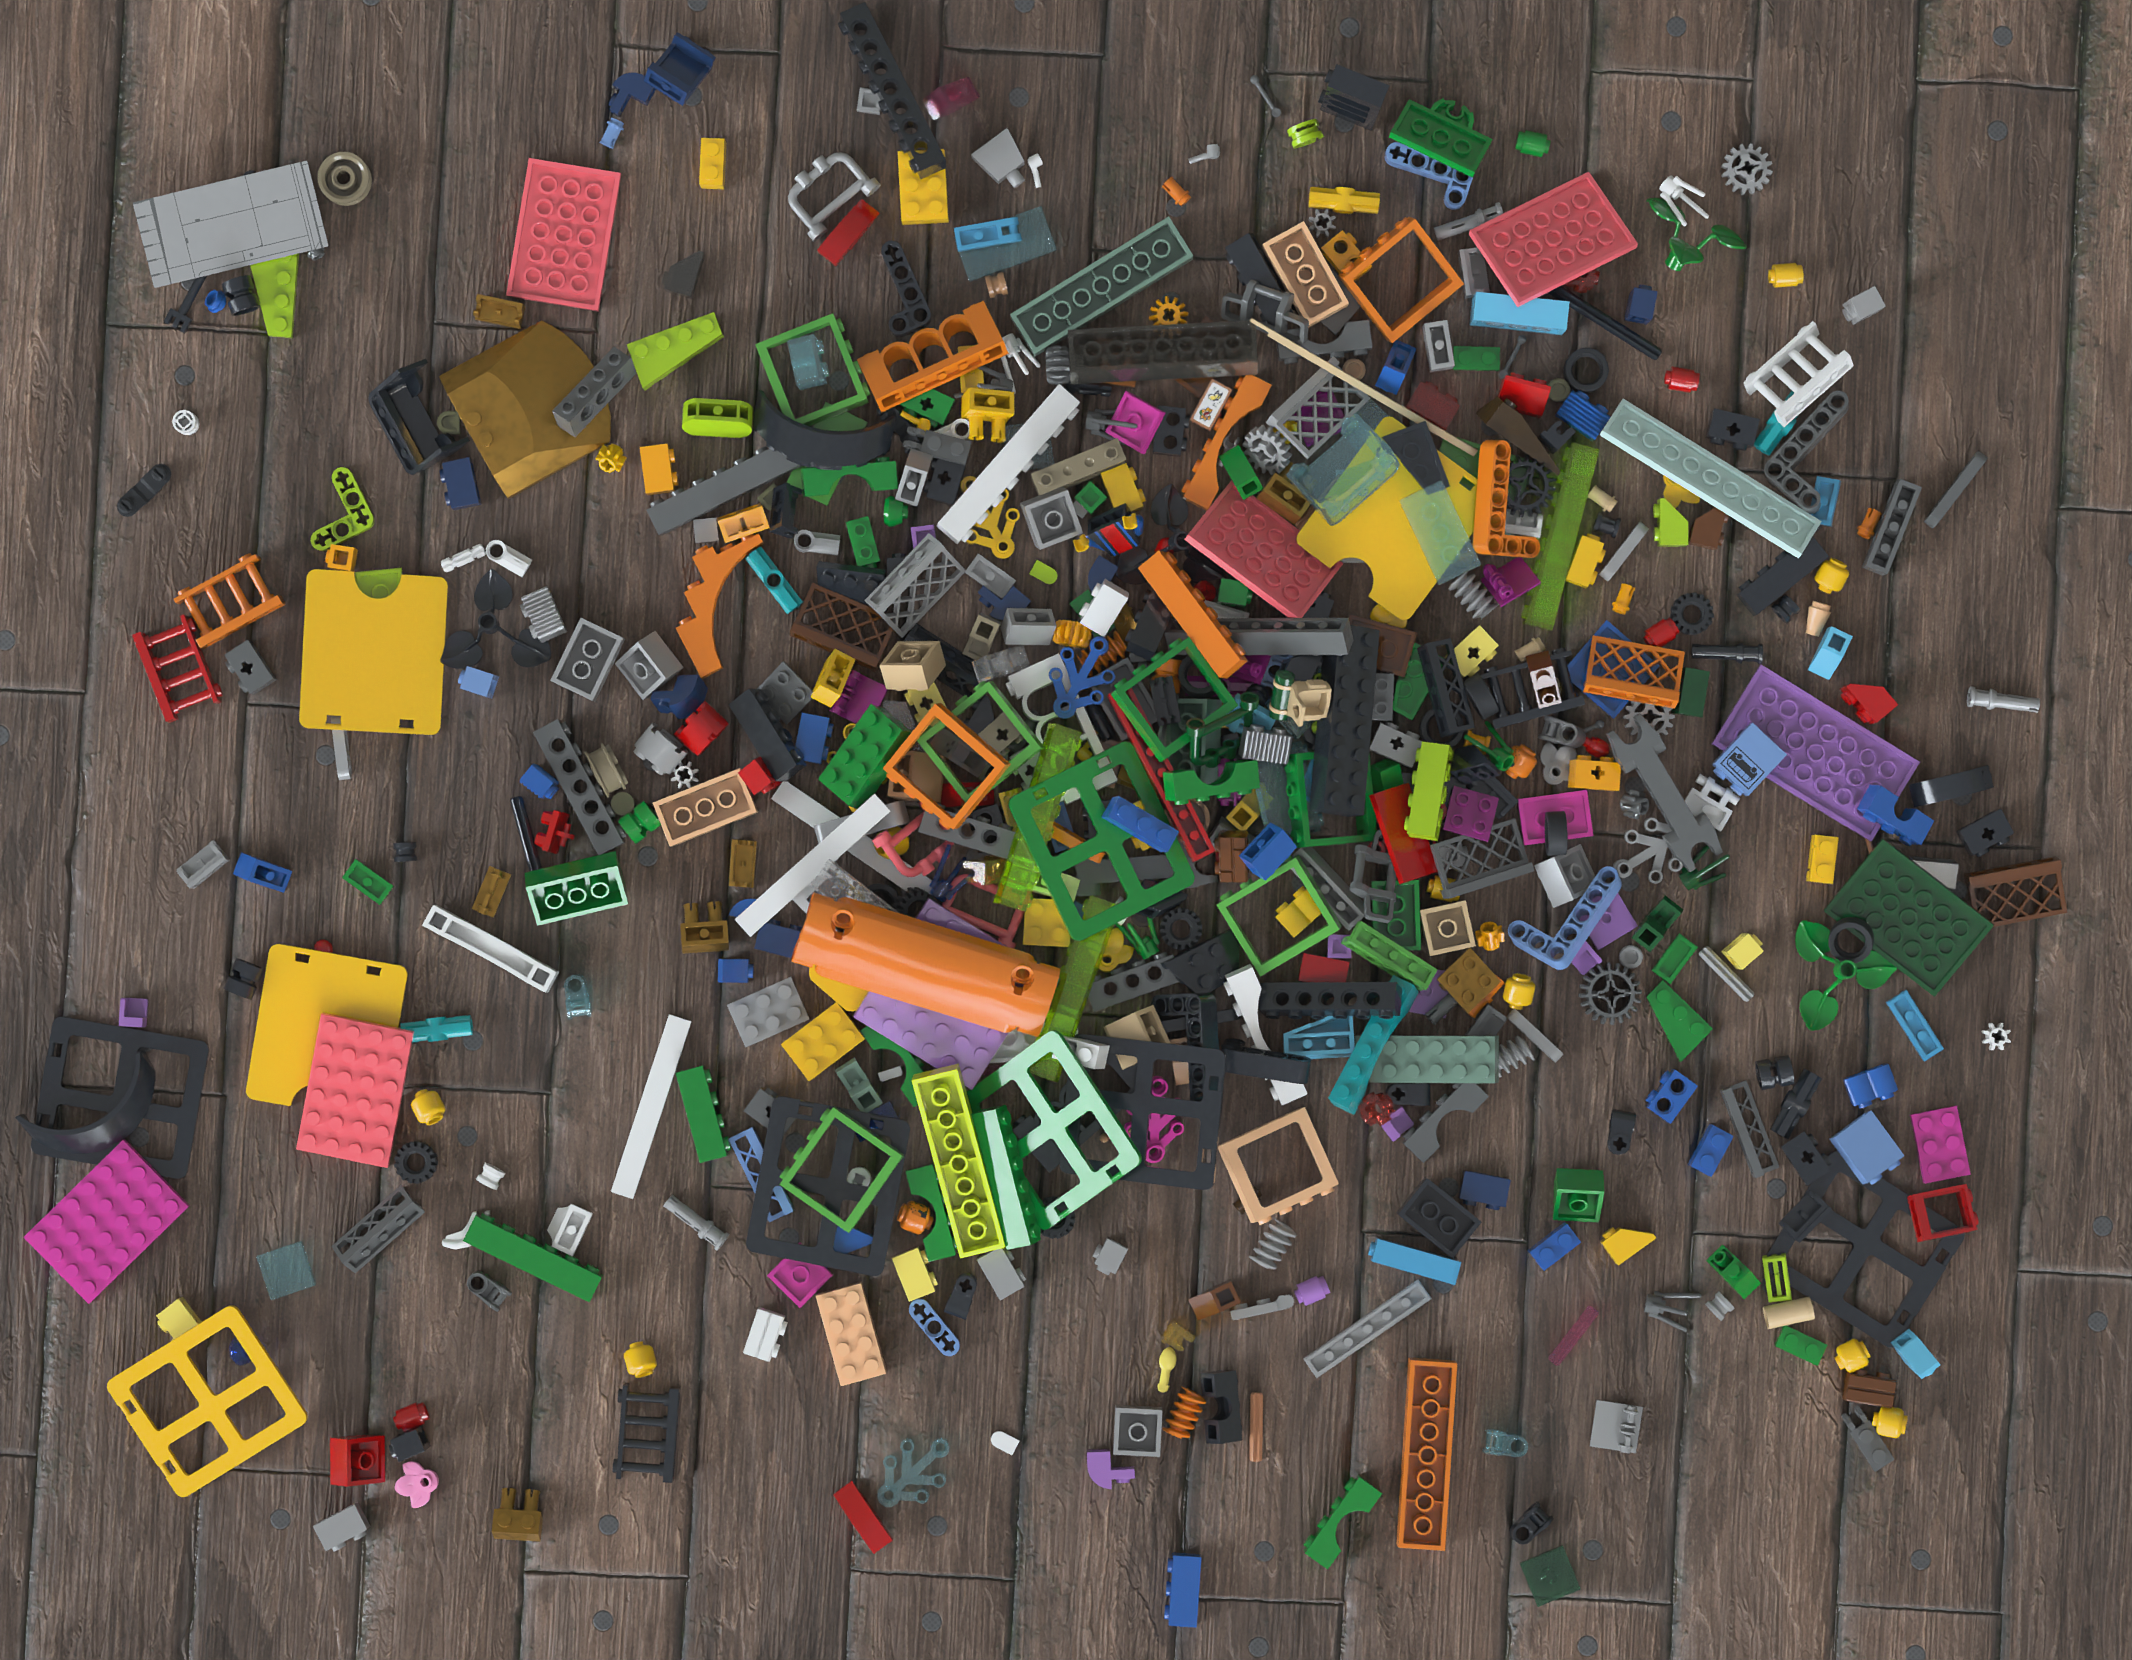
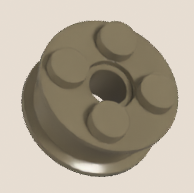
(355, 189)
(603, 767)

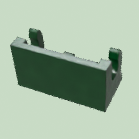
(1692, 692)

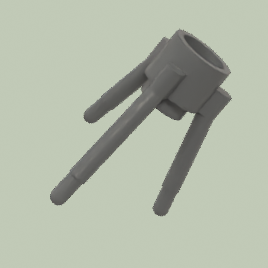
(999, 383)
(1097, 421)
(1655, 1305)

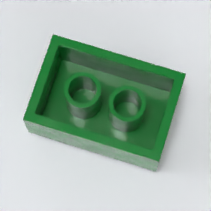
(1405, 924)

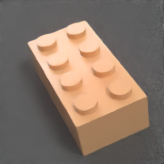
(1305, 274)
(705, 807)
(851, 1333)

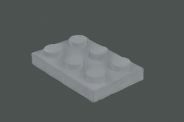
(768, 1012)

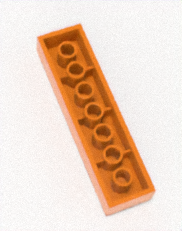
(1426, 1454)

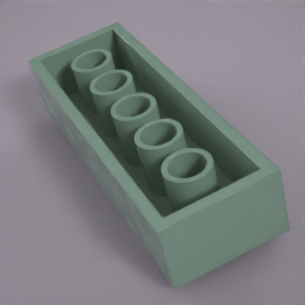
(1437, 1059)

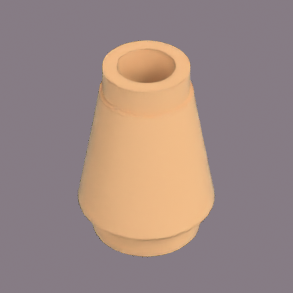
(1817, 617)

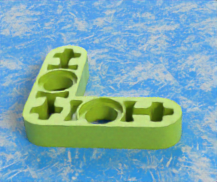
(351, 519)

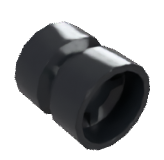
(241, 296)
(244, 978)
(1782, 1069)

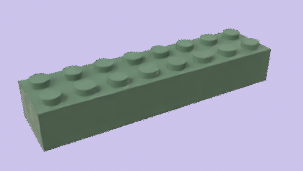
(1101, 286)

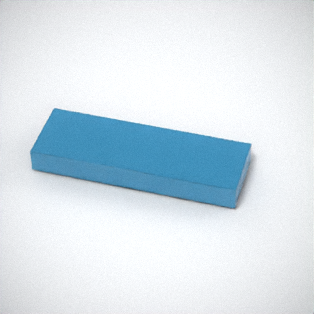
(1914, 1025)

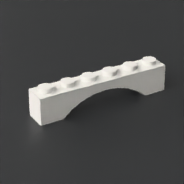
(490, 948)
(1246, 991)

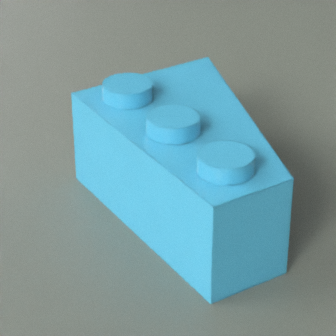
(1321, 1039)

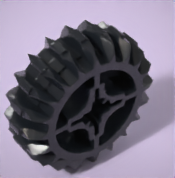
(1534, 490)

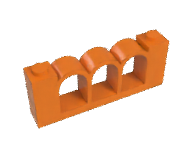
(975, 321)

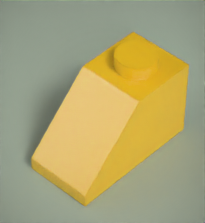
(1624, 1243)

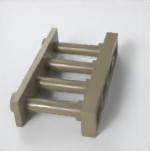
(1079, 467)

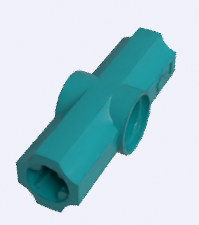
(1773, 433)
(764, 569)
(440, 1028)

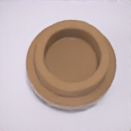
(1354, 368)

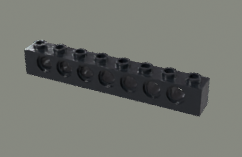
(860, 18)

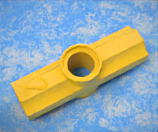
(1344, 200)

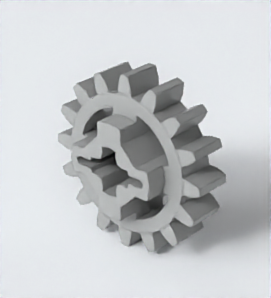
(1748, 179)
(1267, 449)
(1663, 716)

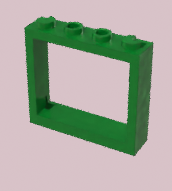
(1138, 721)
(1299, 813)

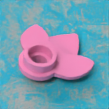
(413, 1483)

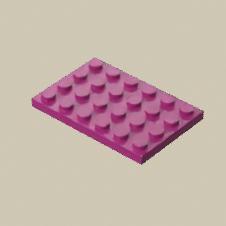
(106, 1221)

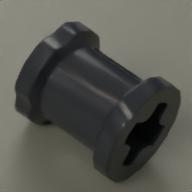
(1606, 525)

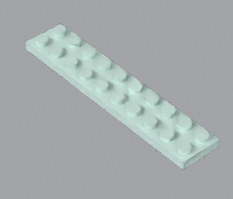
(1710, 478)

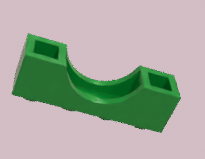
(878, 475)
(1237, 776)
(912, 1063)
(939, 1242)
(1358, 1497)

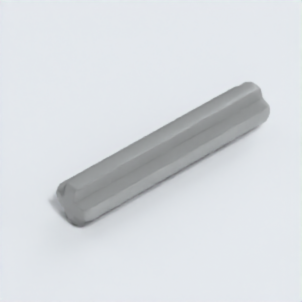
(1726, 973)

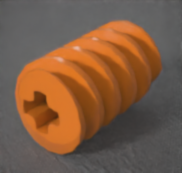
(1116, 648)
(1184, 1414)

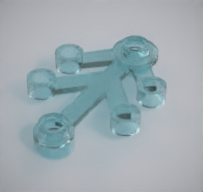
(910, 1475)

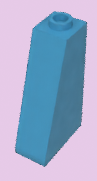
(1415, 1260)

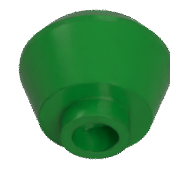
(894, 511)

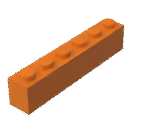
(1193, 614)

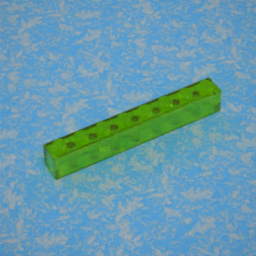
(1561, 536)
(1020, 869)
(1074, 987)

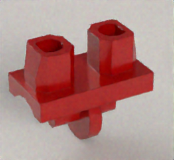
(557, 831)

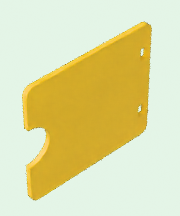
(1383, 536)
(373, 655)
(292, 1007)

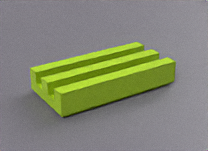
(1774, 1259)

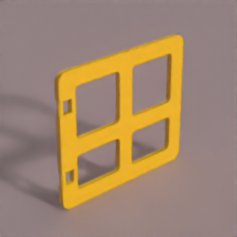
(211, 1406)

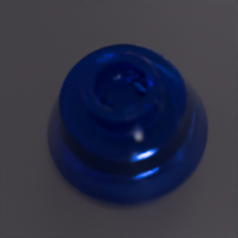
(238, 1353)

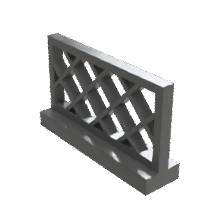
(1486, 878)

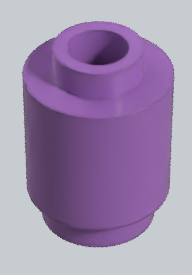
(1311, 1290)

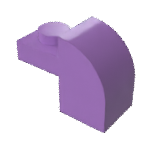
(1101, 1471)

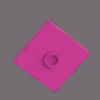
(1137, 411)
(799, 1279)

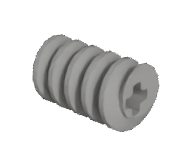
(1473, 596)
(1513, 1054)
(1273, 1244)

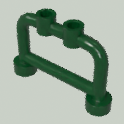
(1196, 729)

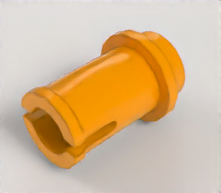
(1623, 599)

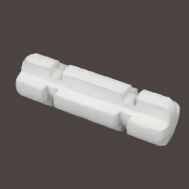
(463, 557)

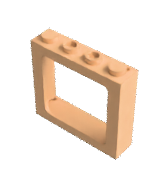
(1243, 1185)

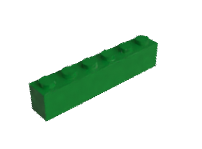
(1006, 1177)
(532, 1257)

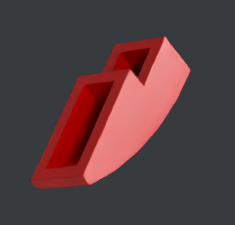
(848, 232)
(863, 1517)

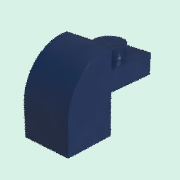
(630, 86)
(1099, 571)
(1012, 599)
(684, 699)

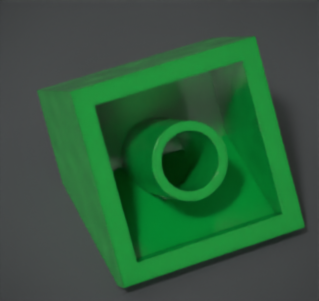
(1578, 1195)

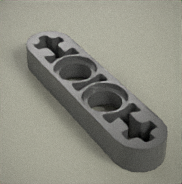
(1955, 489)

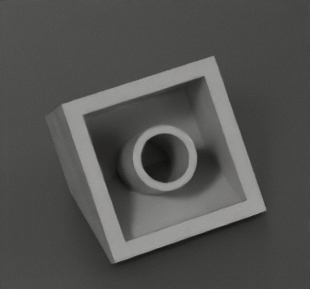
(649, 665)
(1565, 875)

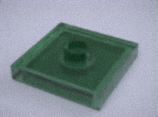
(1549, 1575)

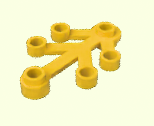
(990, 524)

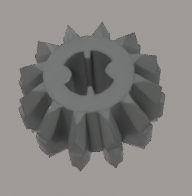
(1057, 365)

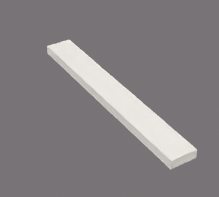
(814, 813)
(811, 865)
(651, 1106)

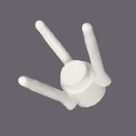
(1673, 189)
(1013, 345)

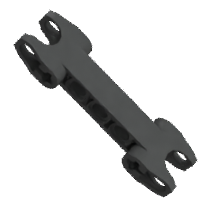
(1644, 758)
(1145, 867)

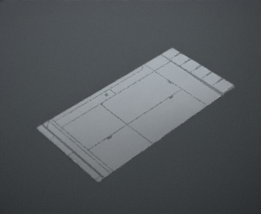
(230, 224)

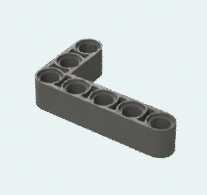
(1803, 449)

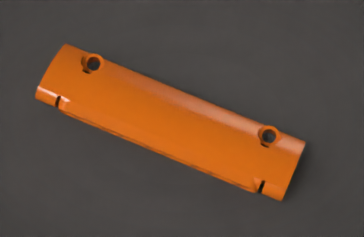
(926, 965)

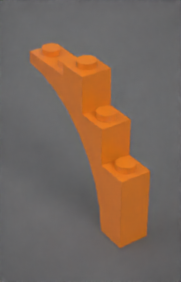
(714, 568)

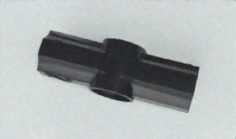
(1795, 1103)

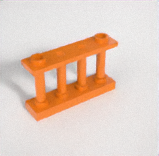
(229, 624)

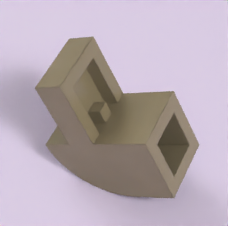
(982, 636)

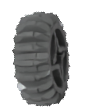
(1610, 1004)

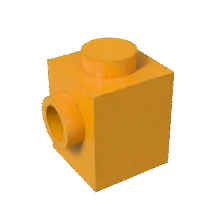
(341, 558)

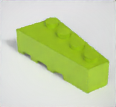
(669, 349)
(1429, 790)

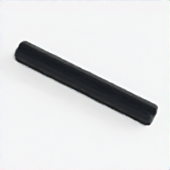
(525, 833)

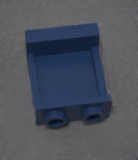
(680, 69)

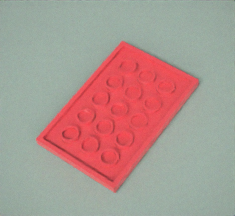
(563, 234)
(1553, 239)
(1261, 552)
(355, 1090)

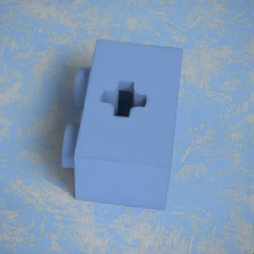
(478, 682)

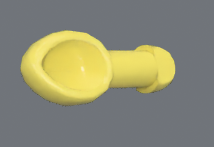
(1167, 1362)

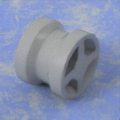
(1719, 1306)

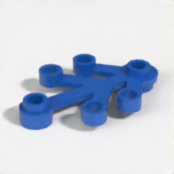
(1079, 680)

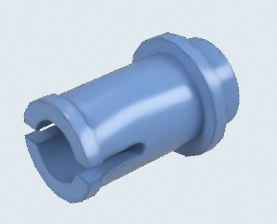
(612, 132)

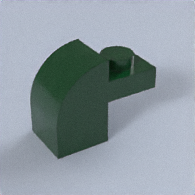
(1656, 923)

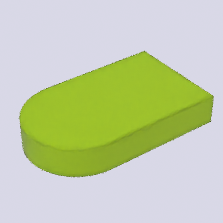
(1043, 573)

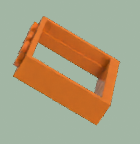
(1423, 307)
(973, 740)

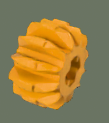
(1177, 317)
(1072, 634)

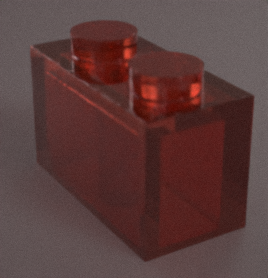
(1433, 405)

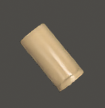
(1788, 1312)

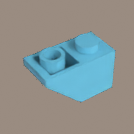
(1830, 652)
(1915, 1354)

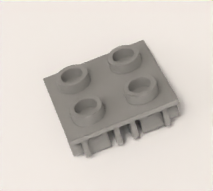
(1616, 1426)

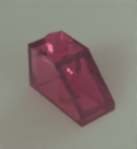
(950, 98)

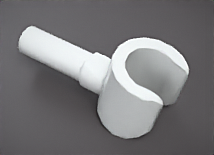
(1034, 162)

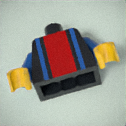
(1112, 531)

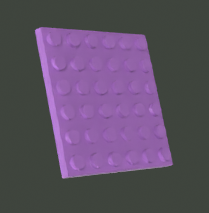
(930, 1034)

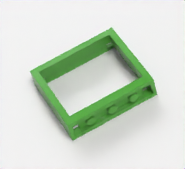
(845, 348)
(962, 705)
(1298, 947)
(803, 1153)

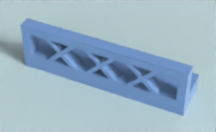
(757, 1146)

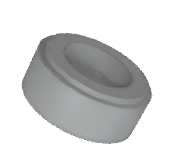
(1630, 956)

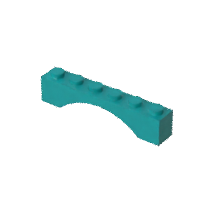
(1356, 1074)

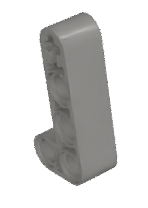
(896, 817)

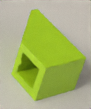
(1671, 525)

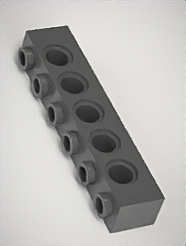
(546, 737)

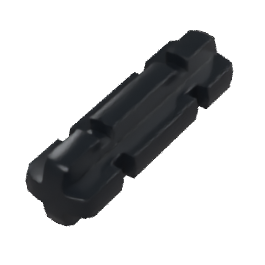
(1090, 388)

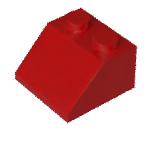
(357, 1460)

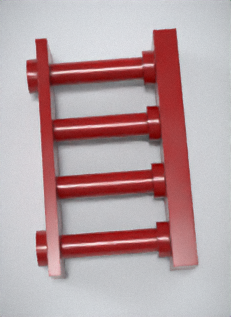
(163, 686)

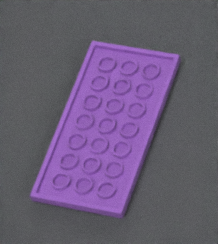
(1827, 753)

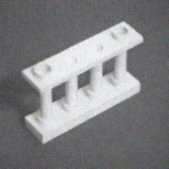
(1803, 394)

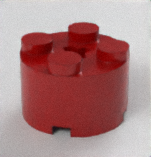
(701, 728)

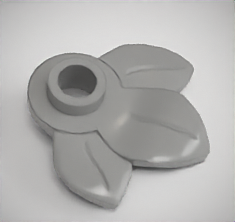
(1558, 760)

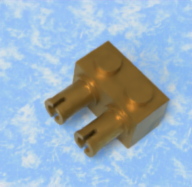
(1283, 497)
(704, 936)
(518, 1524)

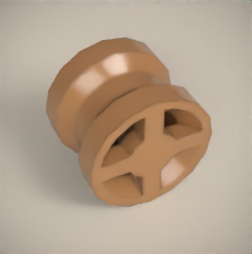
(996, 285)

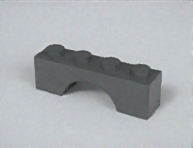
(1354, 338)
(1423, 1139)

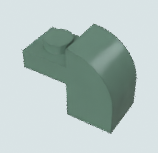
(859, 1086)

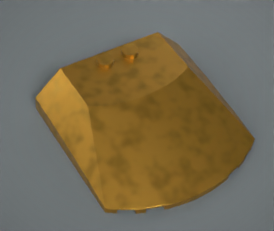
(509, 405)

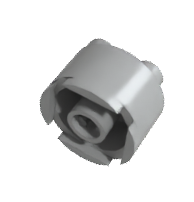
(660, 749)

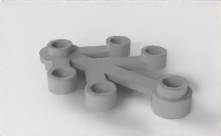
(1657, 847)

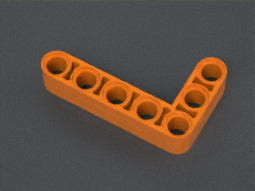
(1491, 506)

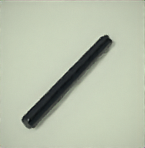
(1607, 322)

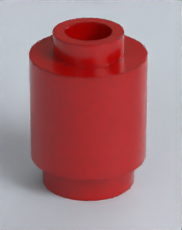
(1681, 379)
(1661, 633)
(411, 1416)

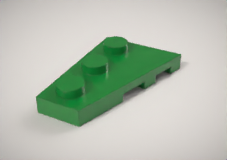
(1412, 689)
(1679, 1021)

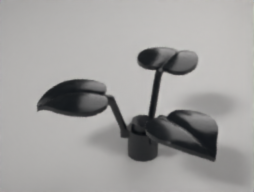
(1170, 509)
(491, 594)

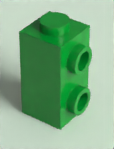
(1241, 472)
(863, 542)

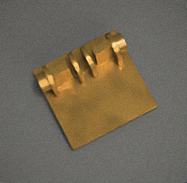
(1468, 980)

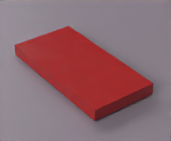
(1409, 855)

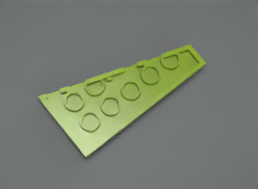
(276, 292)

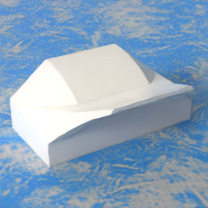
(568, 1228)

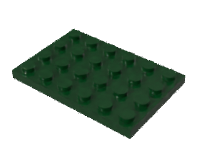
(1912, 916)

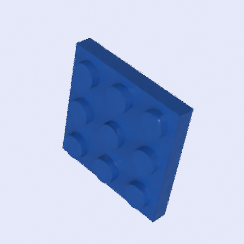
(1578, 668)

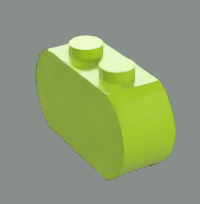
(717, 418)

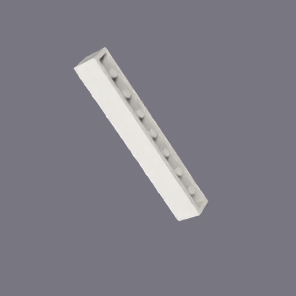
(1008, 463)

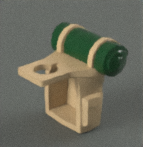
(1298, 699)

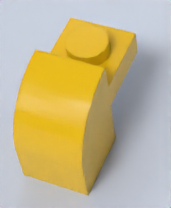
(1245, 812)

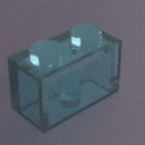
(807, 361)

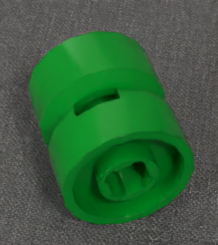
(639, 822)

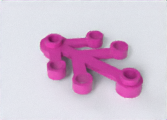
(1156, 1124)

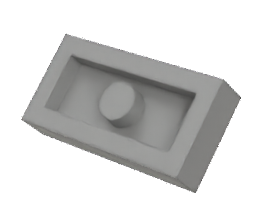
(990, 576)

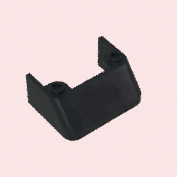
(407, 422)

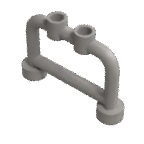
(821, 166)

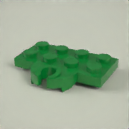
(1442, 135)

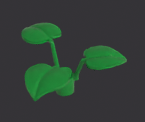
(1682, 252)
(1818, 1008)

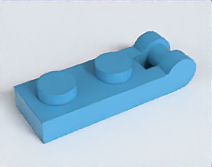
(987, 234)

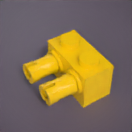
(990, 406)

